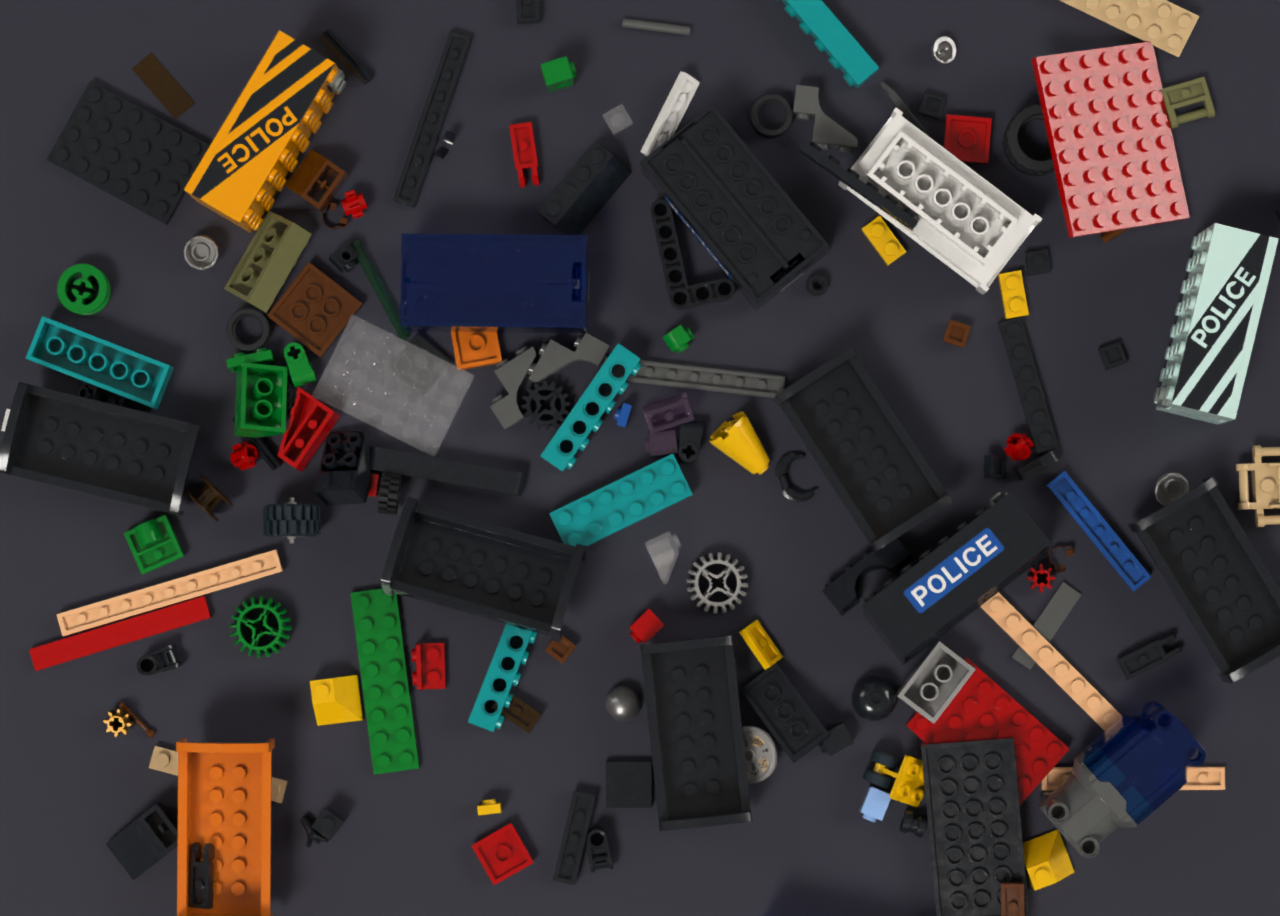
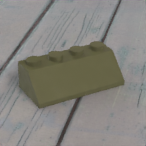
(267, 261)

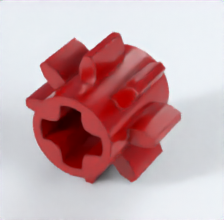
(354, 204)
(1018, 446)
(244, 455)
(1034, 578)

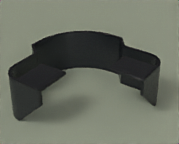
(449, 139)

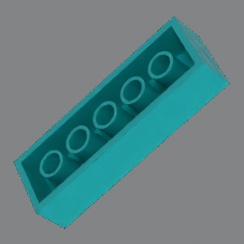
(99, 362)
(622, 503)

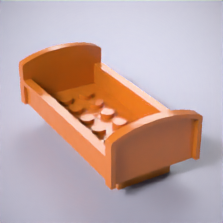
(227, 804)

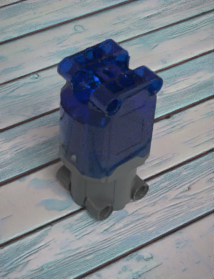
(1122, 777)

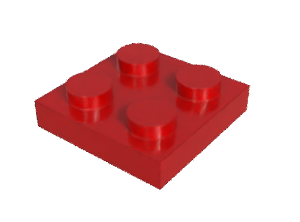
(968, 138)
(502, 853)

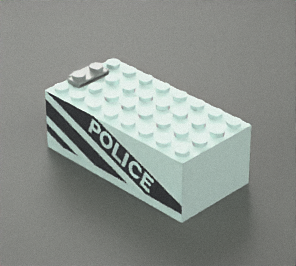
(1216, 324)

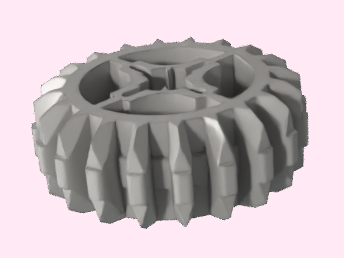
(702, 570)

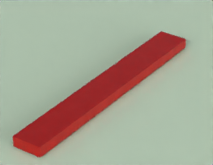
(120, 633)

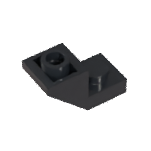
(95, 393)

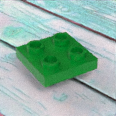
(154, 544)

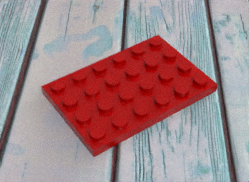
(986, 712)

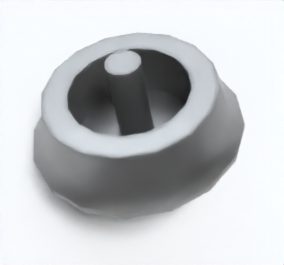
(943, 50)

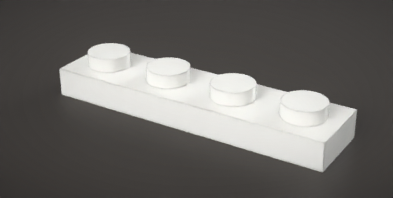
(671, 112)

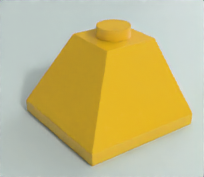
(336, 700)
(1046, 860)

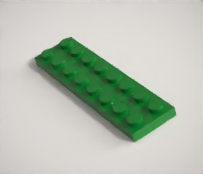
(384, 681)

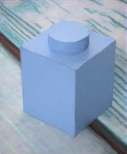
(874, 804)

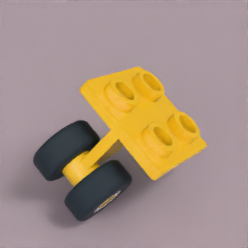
(909, 781)

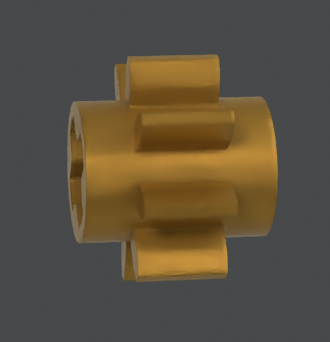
(113, 725)

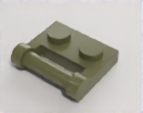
(1185, 95)

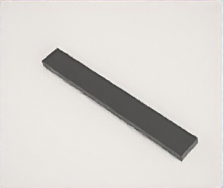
(704, 379)

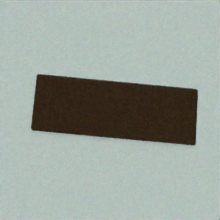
(163, 85)

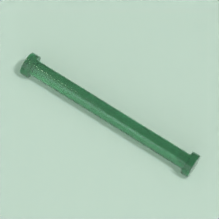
(382, 296)

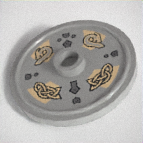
(759, 754)

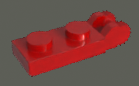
(524, 151)

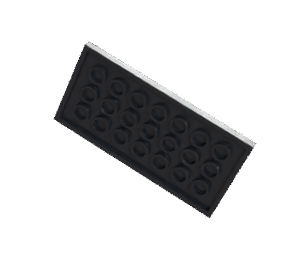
(973, 824)

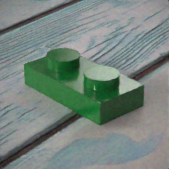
(260, 356)

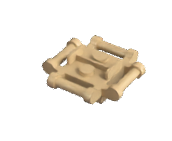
(1264, 485)

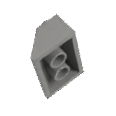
(935, 681)

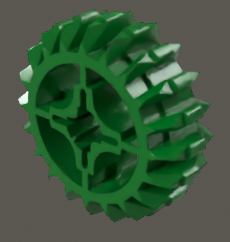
(255, 636)

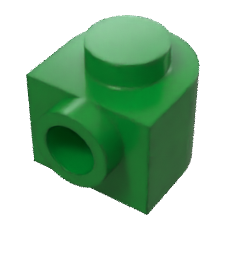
(678, 339)

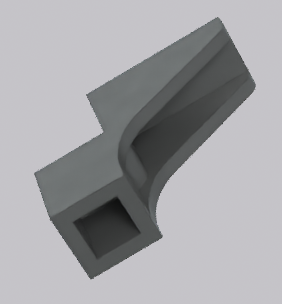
(825, 130)
(556, 356)
(512, 376)

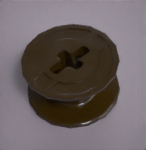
(209, 497)

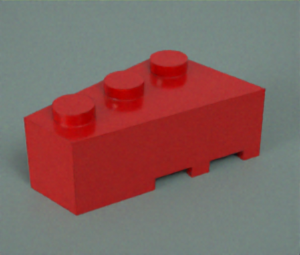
(306, 430)

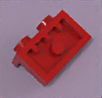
(430, 666)

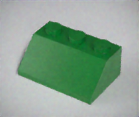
(260, 400)

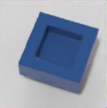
(622, 415)

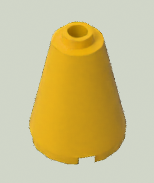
(741, 443)

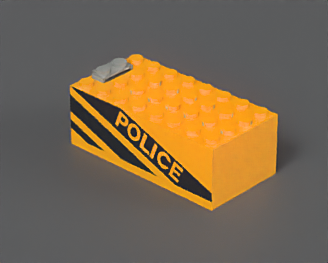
(266, 132)

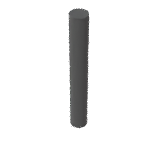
(655, 26)

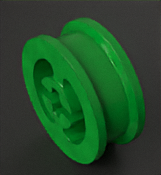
(88, 273)

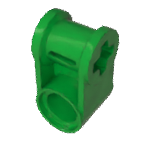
(300, 368)

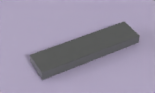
(1050, 619)

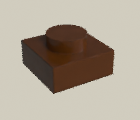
(956, 333)
(561, 650)

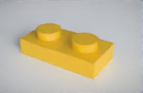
(883, 240)
(1013, 294)
(761, 644)

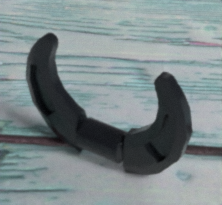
(791, 493)

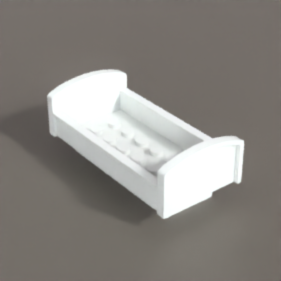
(958, 211)

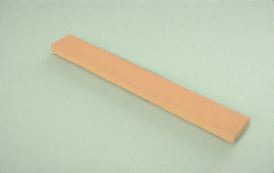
(1197, 778)

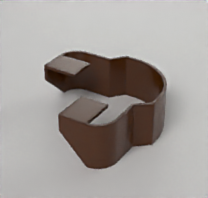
(342, 220)
(1068, 553)

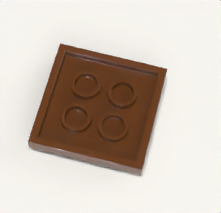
(314, 309)

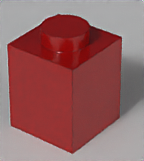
(645, 627)

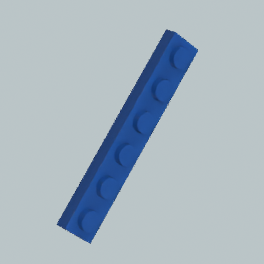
(1098, 531)

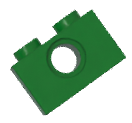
(558, 74)

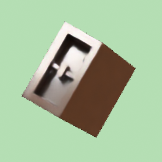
(316, 180)

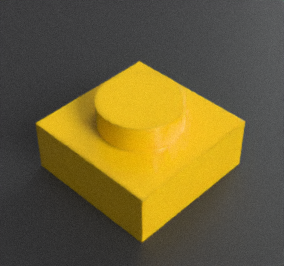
(489, 807)

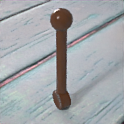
(149, 732)

